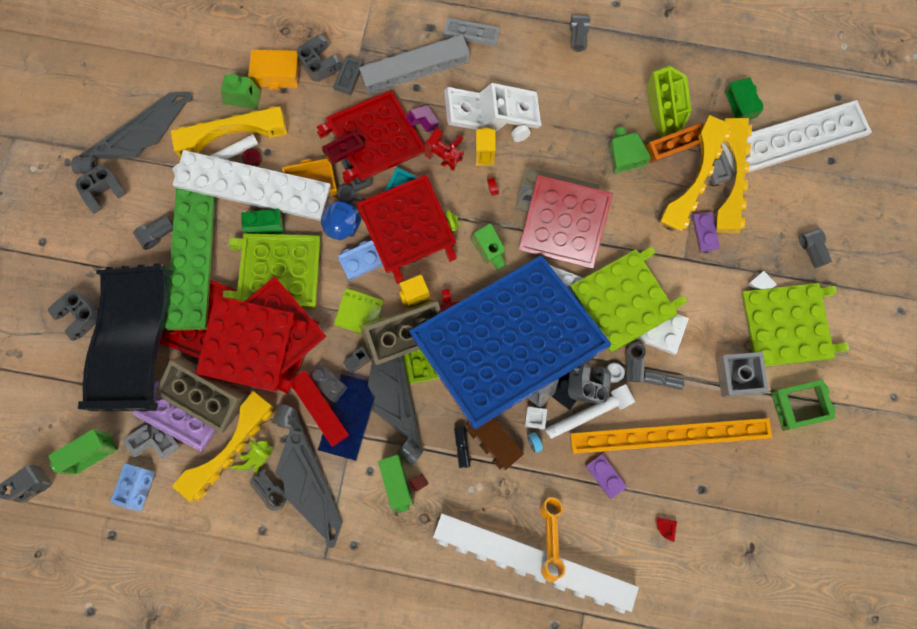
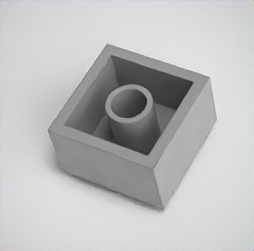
(742, 375)

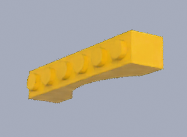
(194, 138)
(711, 138)
(730, 214)
(195, 481)

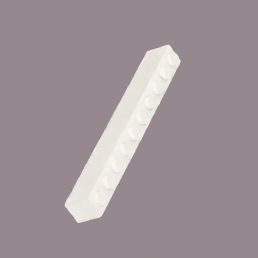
(529, 560)

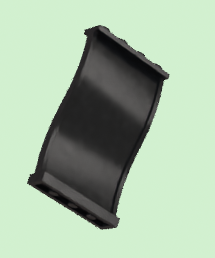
(126, 339)

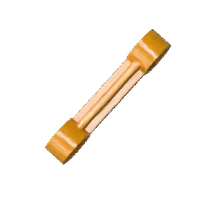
(552, 545)

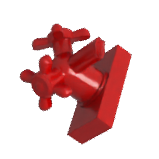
(449, 153)

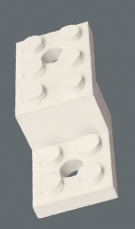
(492, 107)

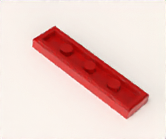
(319, 408)

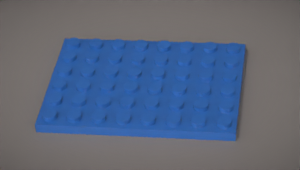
(508, 341)

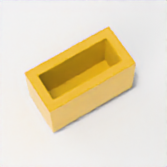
(485, 147)
(414, 291)

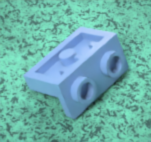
(360, 260)
(132, 487)

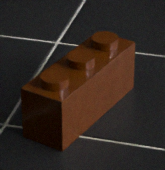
(497, 443)

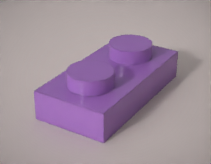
(705, 232)
(606, 476)

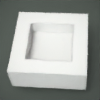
(535, 418)

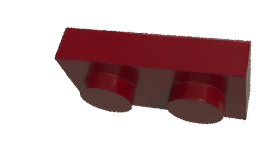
(343, 147)

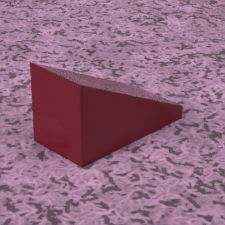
(418, 483)

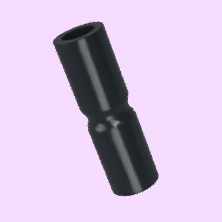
(462, 449)

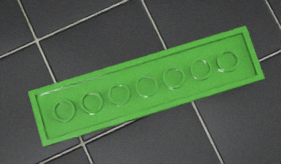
(190, 261)

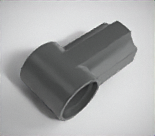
(580, 28)
(150, 234)
(814, 242)
(635, 365)

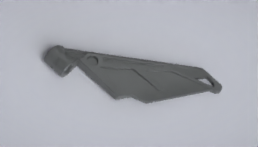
(135, 135)
(394, 404)
(303, 478)

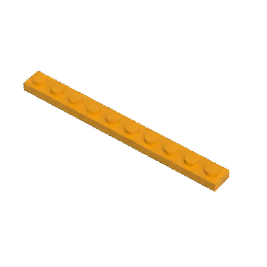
(670, 436)

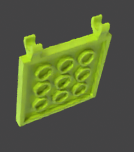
(288, 257)
(625, 299)
(790, 324)

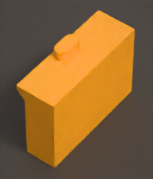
(274, 68)
(316, 170)

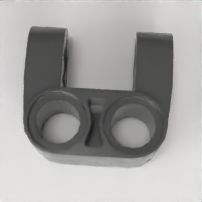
(313, 48)
(98, 186)
(79, 310)
(589, 391)
(27, 481)

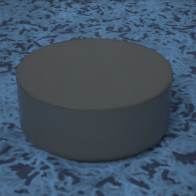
(346, 193)

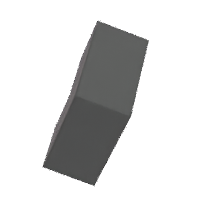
(357, 361)

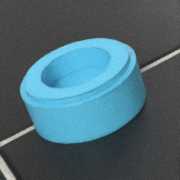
(534, 442)

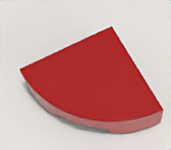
(666, 528)

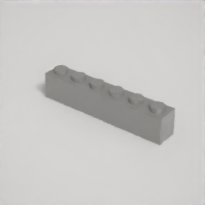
(414, 64)

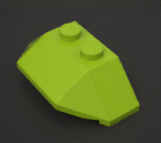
(668, 100)

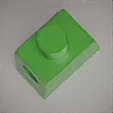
(240, 91)
(627, 151)
(485, 239)

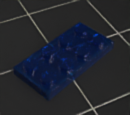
(353, 412)

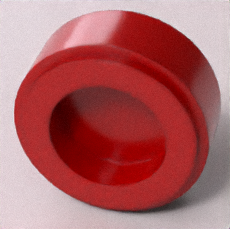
(492, 186)

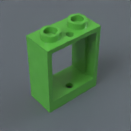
(785, 411)
(82, 453)
(395, 484)

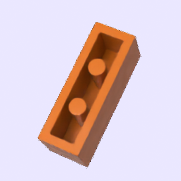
(674, 143)

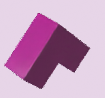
(423, 116)

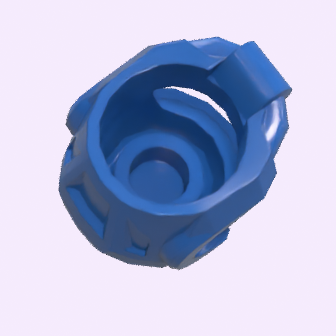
(340, 220)

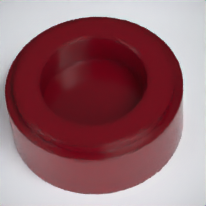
(252, 157)

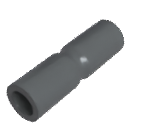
(666, 381)

